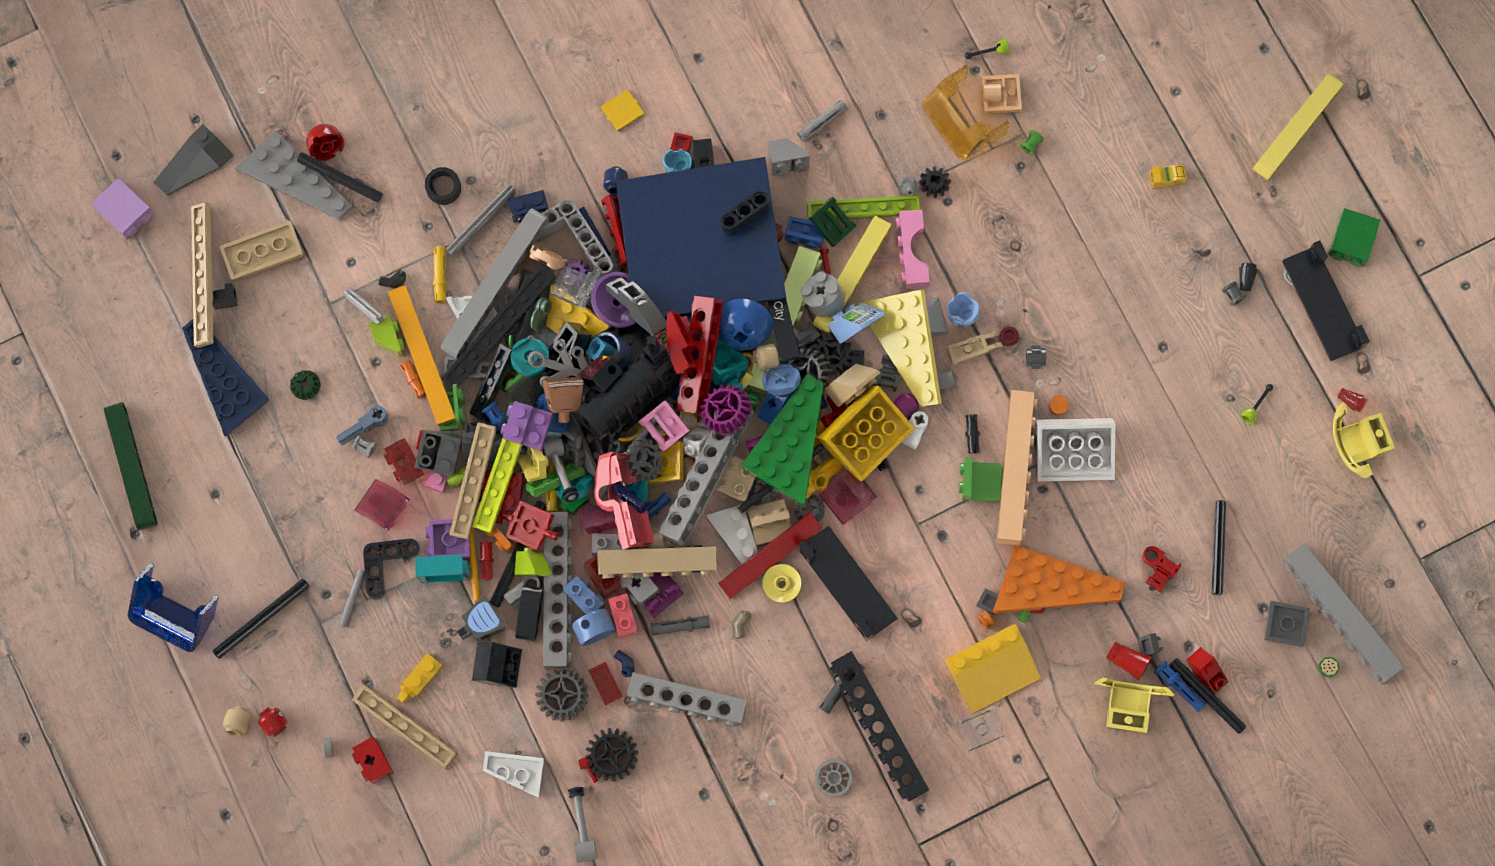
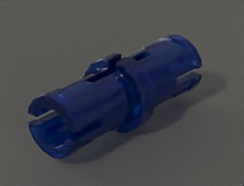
(631, 497)

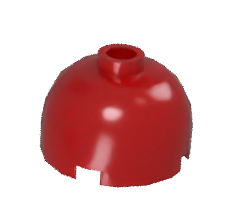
(324, 142)

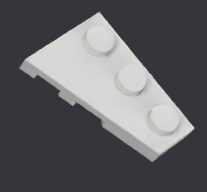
(735, 532)
(516, 770)

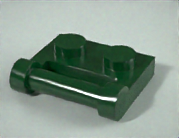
(828, 225)

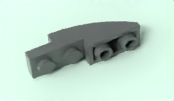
(640, 305)

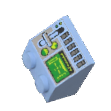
(854, 321)

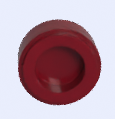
(1008, 336)

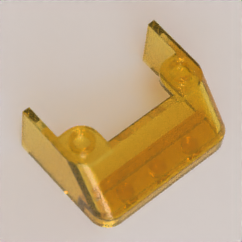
(952, 125)

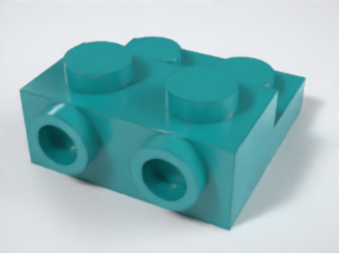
(727, 364)

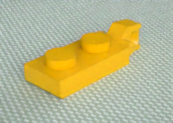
(419, 678)

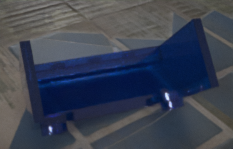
(166, 617)

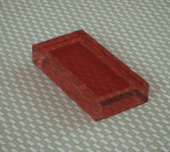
(605, 683)

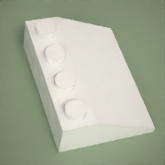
(1075, 449)

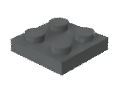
(1286, 624)

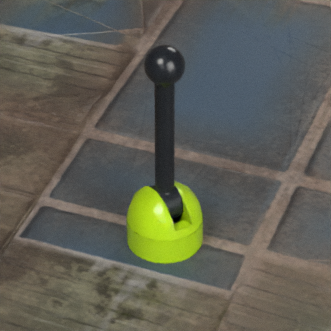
(1001, 47)
(1250, 414)

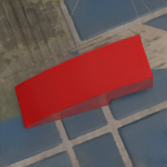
(679, 343)

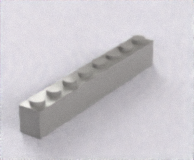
(1342, 613)

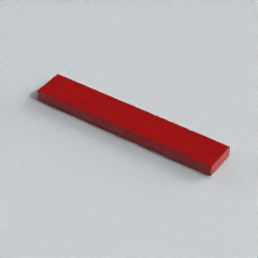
(769, 555)

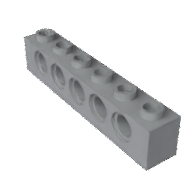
(640, 682)

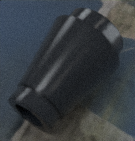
(1247, 275)

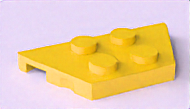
(566, 312)

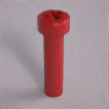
(824, 252)

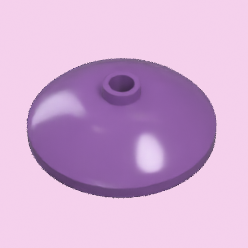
(603, 305)

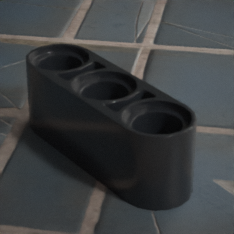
(749, 204)
(529, 613)

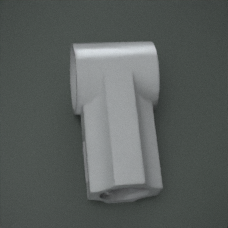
(514, 595)

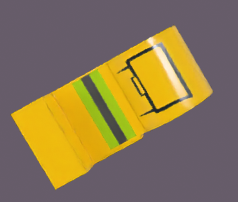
(1167, 176)

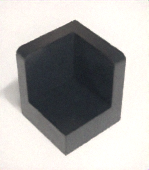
(225, 297)

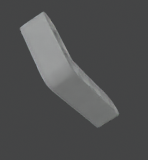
(580, 234)

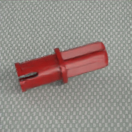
(486, 560)

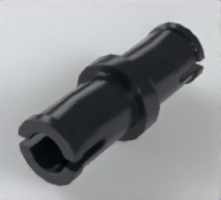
(972, 433)

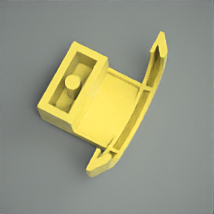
(1361, 440)
(1130, 704)

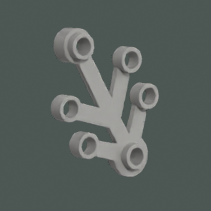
(566, 369)

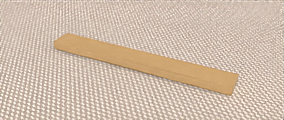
(202, 274)

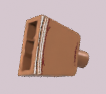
(563, 396)

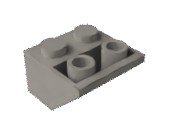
(787, 157)

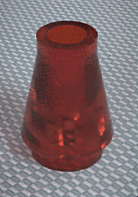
(1352, 399)

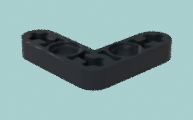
(378, 560)

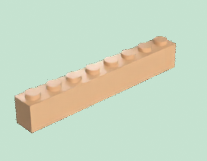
(1015, 467)

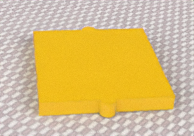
(622, 110)

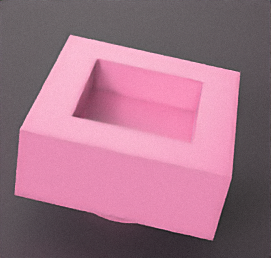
(436, 481)

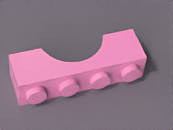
(915, 271)

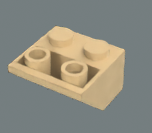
(851, 383)

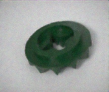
(308, 392)

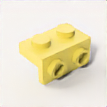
(533, 464)

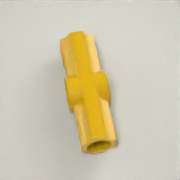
(820, 476)

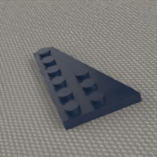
(227, 384)

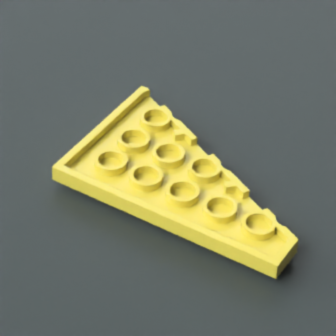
(908, 342)

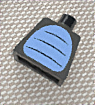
(481, 621)

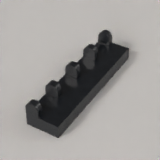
(492, 382)

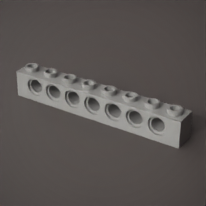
(707, 483)
(551, 659)

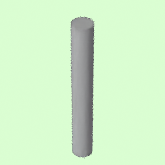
(352, 598)

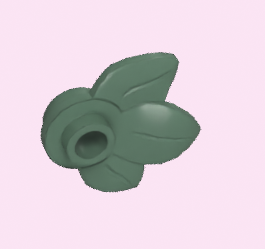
(539, 316)

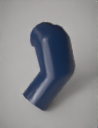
(627, 663)

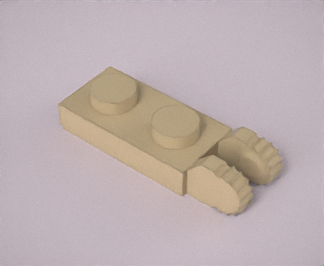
(972, 348)

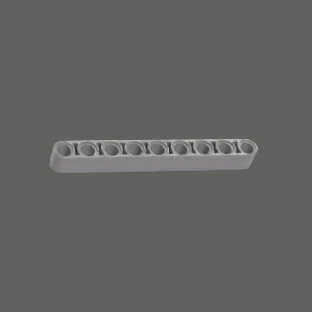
(494, 283)

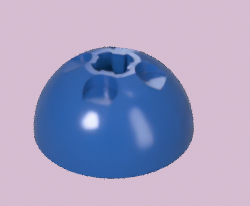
(745, 324)

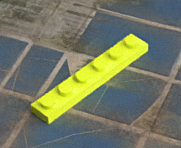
(497, 486)

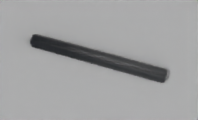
(509, 571)
(260, 618)

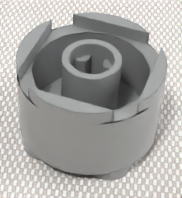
(823, 294)

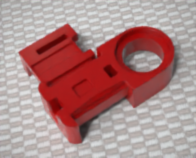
(1164, 568)

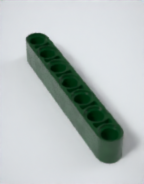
(130, 466)

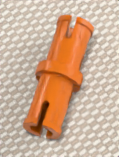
(413, 379)

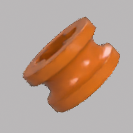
(985, 620)

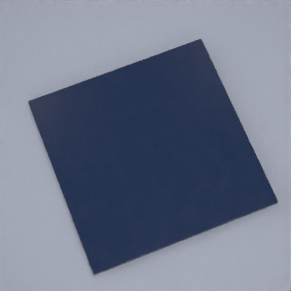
(679, 242)

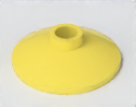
(781, 573)

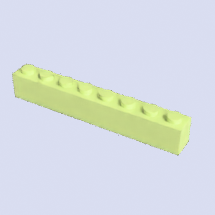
(802, 269)

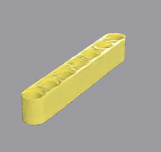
(1298, 126)
(858, 265)

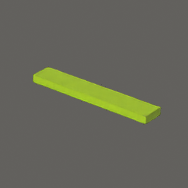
(870, 206)

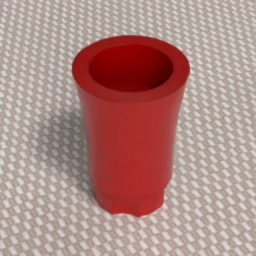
(1129, 660)

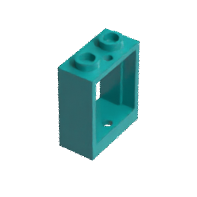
(441, 568)

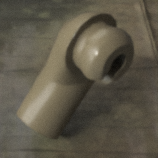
(738, 623)

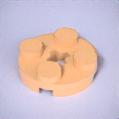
(553, 259)

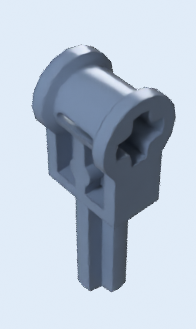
(366, 423)

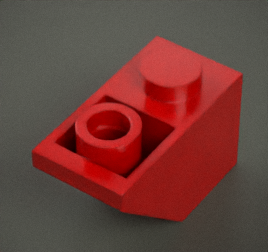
(1207, 670)

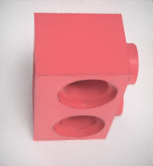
(623, 616)

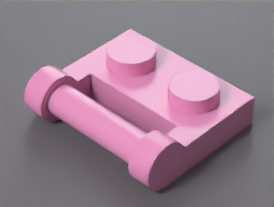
(668, 421)

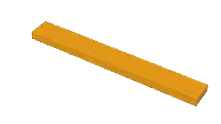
(421, 355)

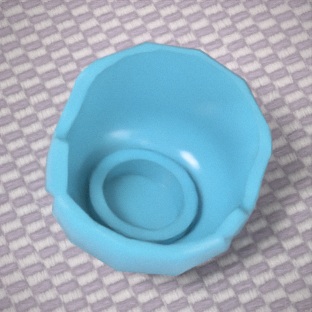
(677, 160)

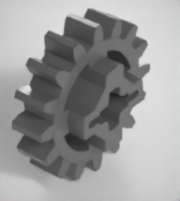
(644, 460)

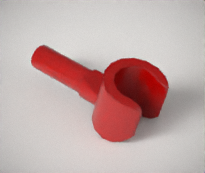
(583, 765)

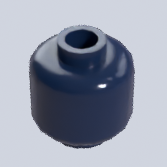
(611, 176)

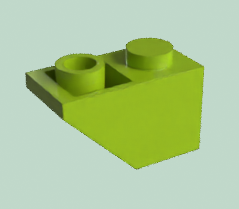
(386, 335)

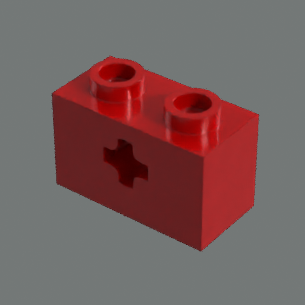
(381, 766)

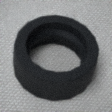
(438, 172)

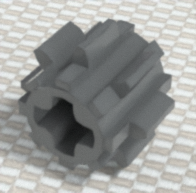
(1035, 357)

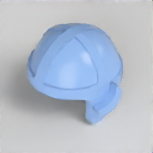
(963, 310)

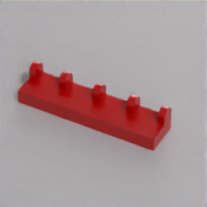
(614, 216)

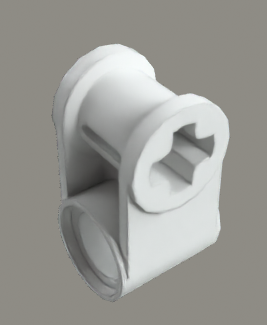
(916, 435)

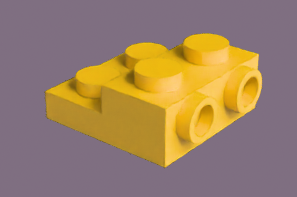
(672, 465)

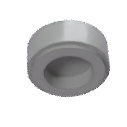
(328, 747)

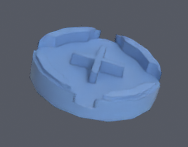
(781, 379)

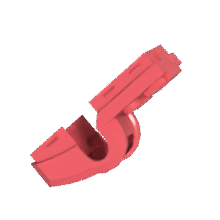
(633, 527)

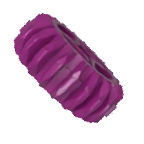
(724, 402)

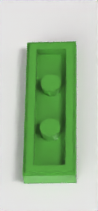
(553, 481)

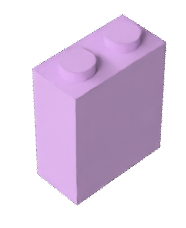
(122, 208)

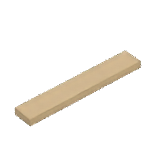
(473, 481)
(404, 726)

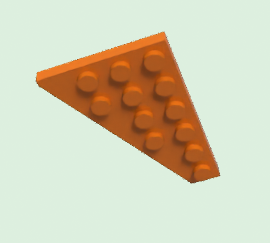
(1045, 582)

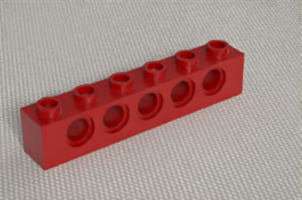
(706, 348)

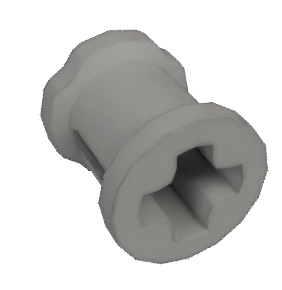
(364, 446)

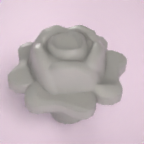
(908, 186)

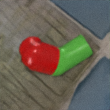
(1024, 615)

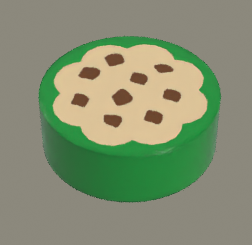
(1328, 667)

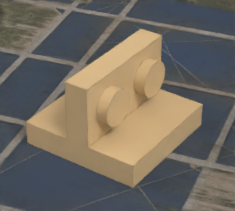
(769, 521)

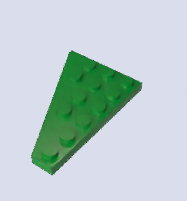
(787, 447)

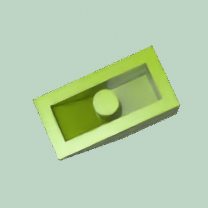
(531, 563)

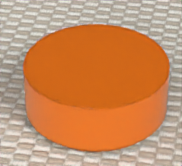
(1058, 405)

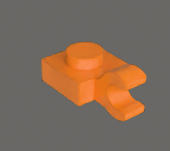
(502, 542)

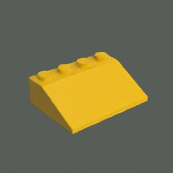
(866, 432)
(993, 668)

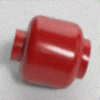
(272, 721)

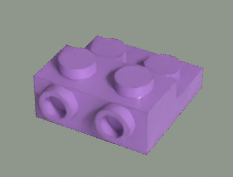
(527, 425)
(442, 543)

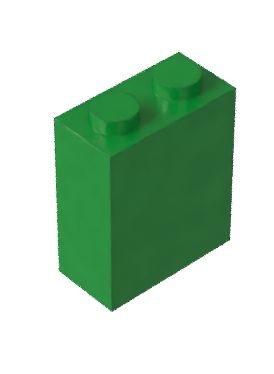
(1353, 237)

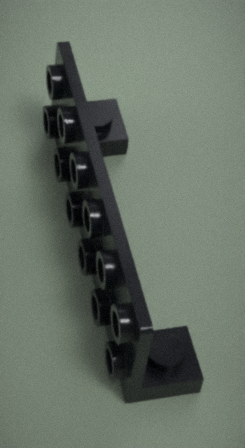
(1324, 303)
(847, 583)

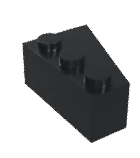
(572, 335)

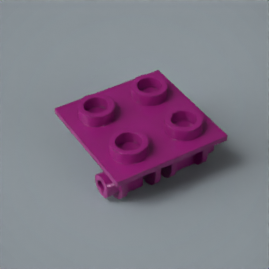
(669, 593)

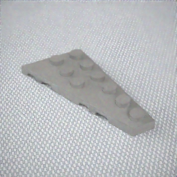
(277, 166)

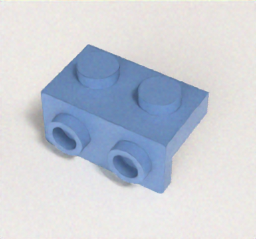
(580, 593)

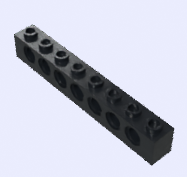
(918, 785)

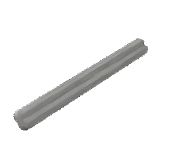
(480, 220)

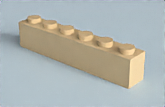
(656, 560)

